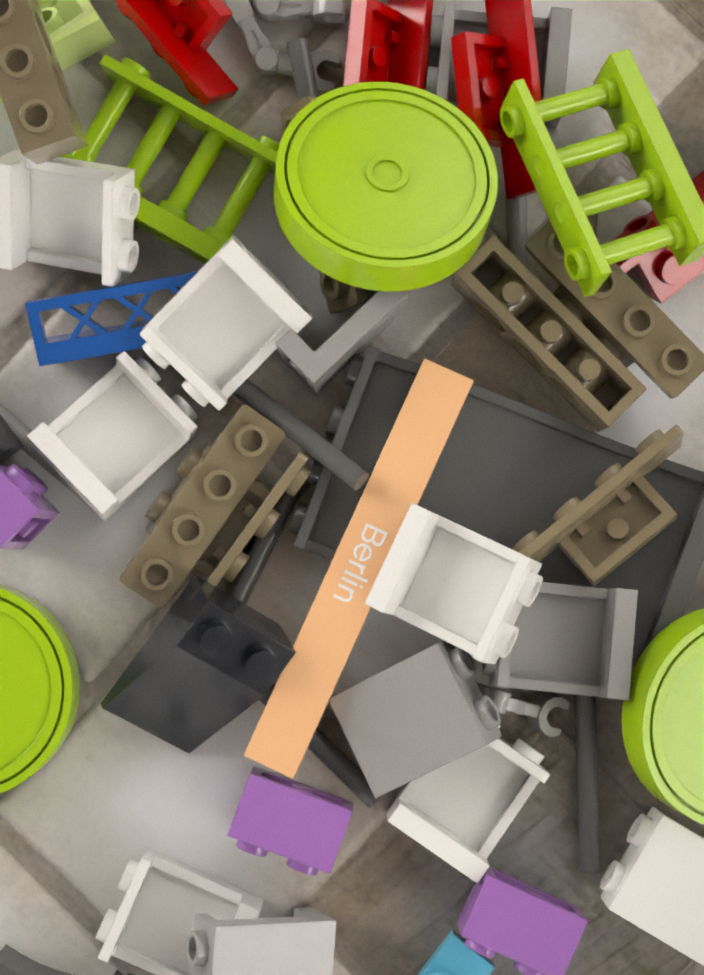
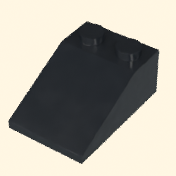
(200, 667)

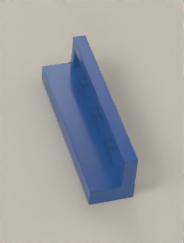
(99, 339)

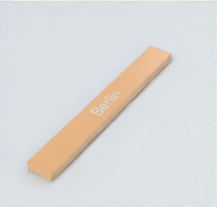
(340, 603)

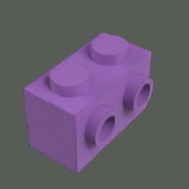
(22, 507)
(290, 821)
(521, 924)

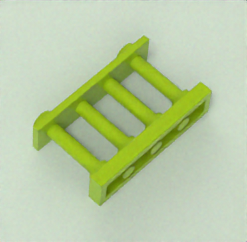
(641, 137)
(169, 218)

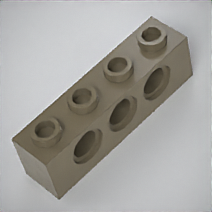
(35, 85)
(547, 335)

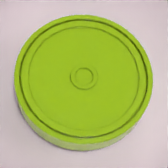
(384, 186)
(35, 687)
(667, 716)

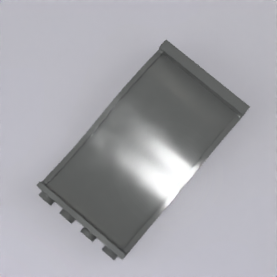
(506, 477)

